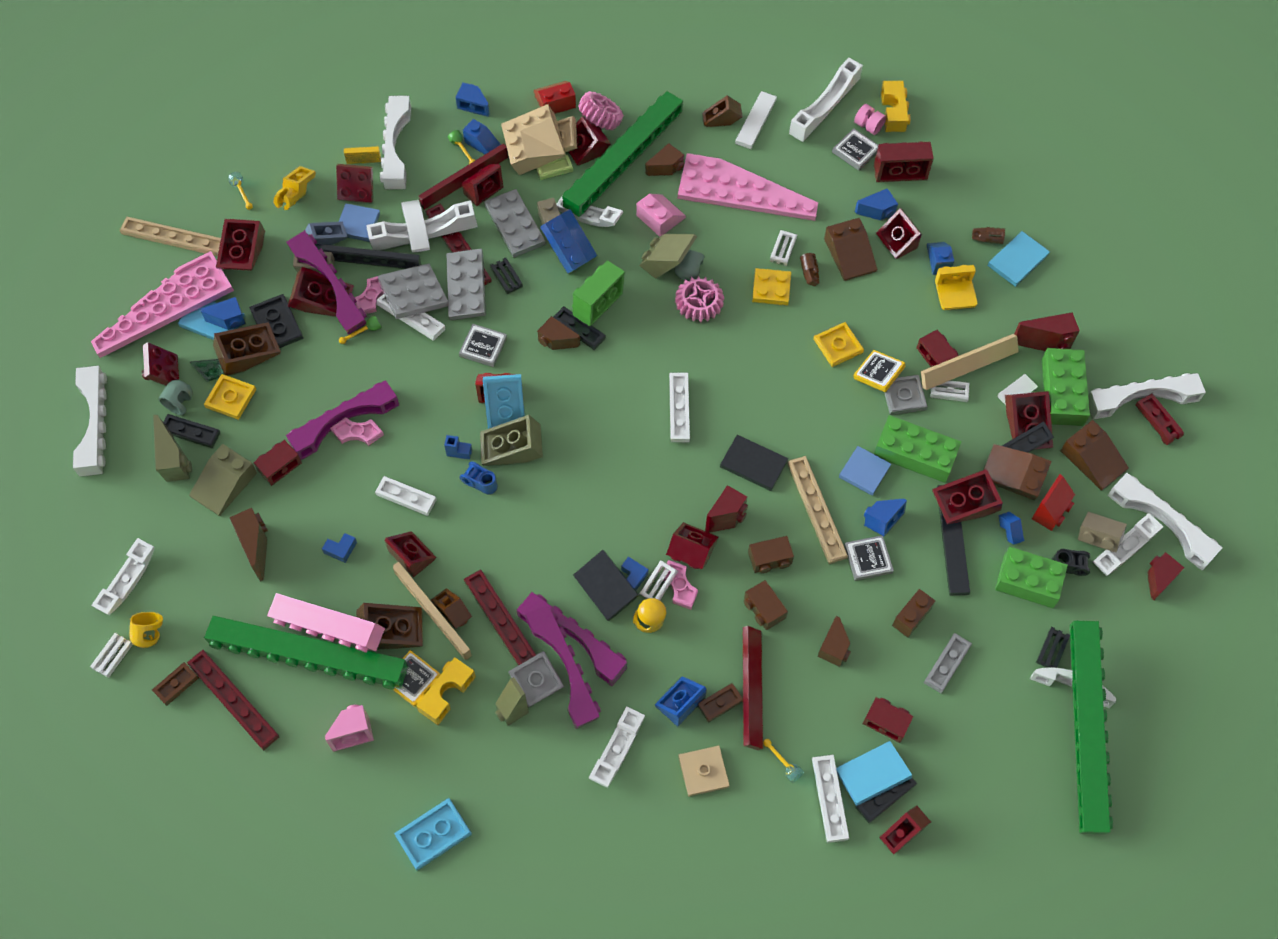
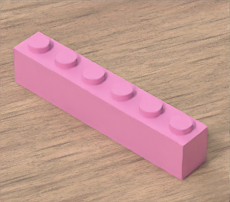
(325, 622)

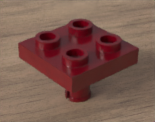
(354, 183)
(159, 364)

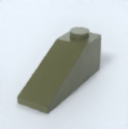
(511, 703)

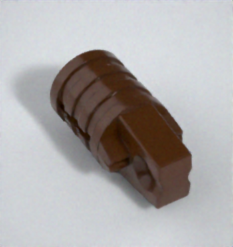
(986, 234)
(810, 268)

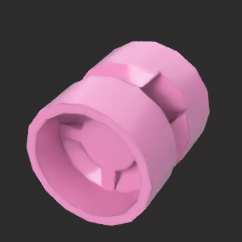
(870, 119)

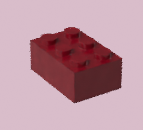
(903, 161)

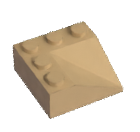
(533, 139)

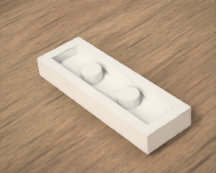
(405, 496)

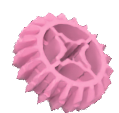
(600, 110)
(703, 294)

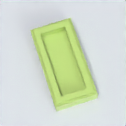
(555, 168)

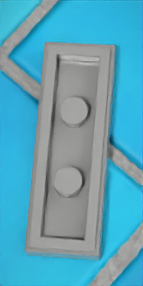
(947, 663)

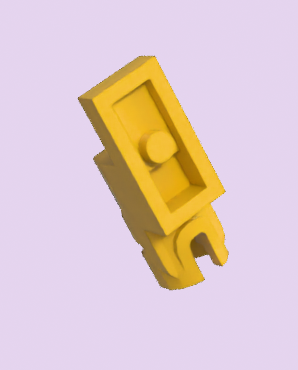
(293, 187)

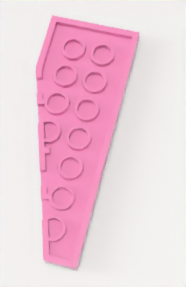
(727, 185)
(184, 292)

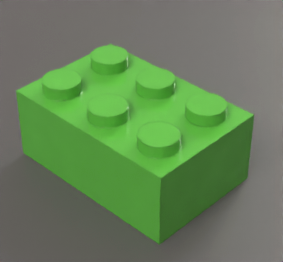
(598, 293)
(1031, 577)

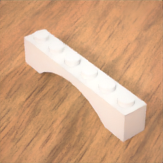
(398, 115)
(809, 118)
(455, 219)
(1180, 389)
(88, 455)
(1196, 544)

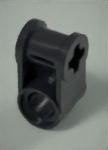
(1076, 561)

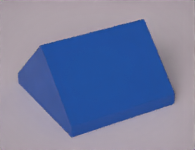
(681, 700)

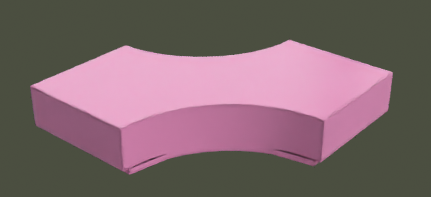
(369, 297)
(366, 432)
(683, 591)

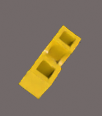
(895, 95)
(454, 675)

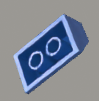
(568, 241)

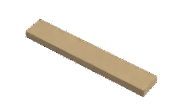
(170, 236)
(969, 361)
(817, 510)
(432, 611)

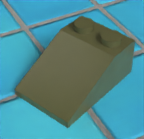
(666, 253)
(512, 442)
(169, 457)
(222, 479)

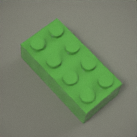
(1067, 386)
(917, 448)

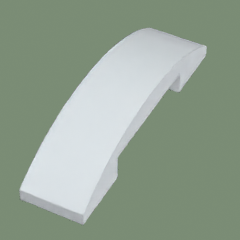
(596, 216)
(415, 226)
(1131, 543)
(126, 579)
(1049, 675)
(617, 748)

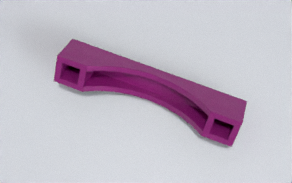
(306, 252)
(375, 400)
(544, 626)
(607, 664)

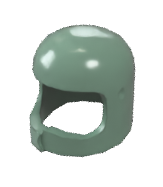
(690, 265)
(174, 395)

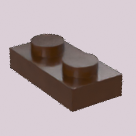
(175, 683)
(720, 702)

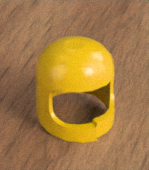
(652, 613)
(145, 622)

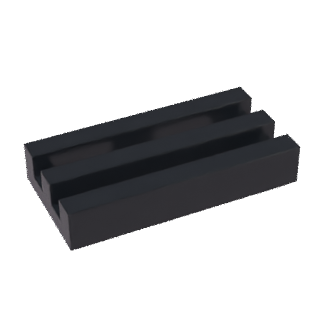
(500, 265)
(1058, 634)

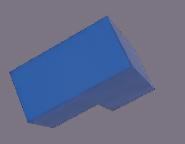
(457, 449)
(1013, 527)
(341, 550)
(636, 572)

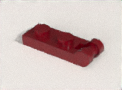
(1159, 419)

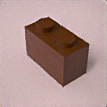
(771, 554)
(765, 605)
(913, 613)

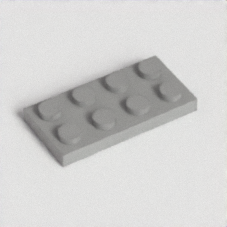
(514, 223)
(466, 284)

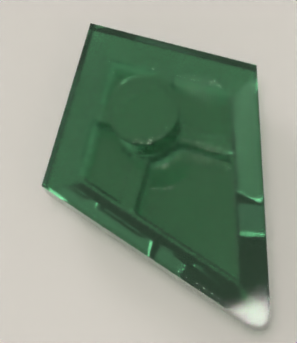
(208, 369)

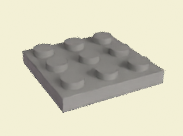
(412, 291)

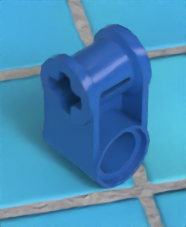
(476, 477)

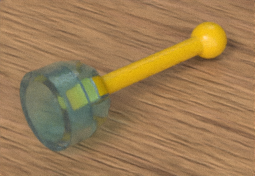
(237, 180)
(792, 771)

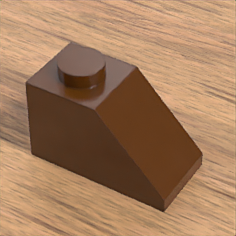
(722, 113)
(665, 162)
(557, 335)
(451, 608)
(835, 644)

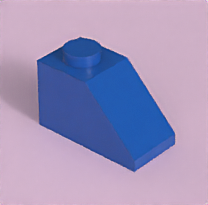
(472, 100)
(479, 137)
(877, 206)
(940, 256)
(224, 314)
(884, 515)

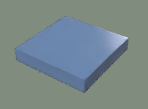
(355, 221)
(864, 470)

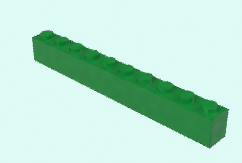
(622, 153)
(306, 652)
(1090, 728)

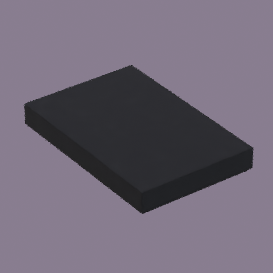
(280, 319)
(754, 462)
(606, 585)

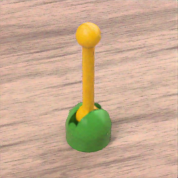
(456, 138)
(371, 324)

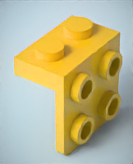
(956, 287)

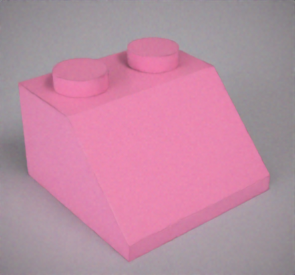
(658, 213)
(350, 729)

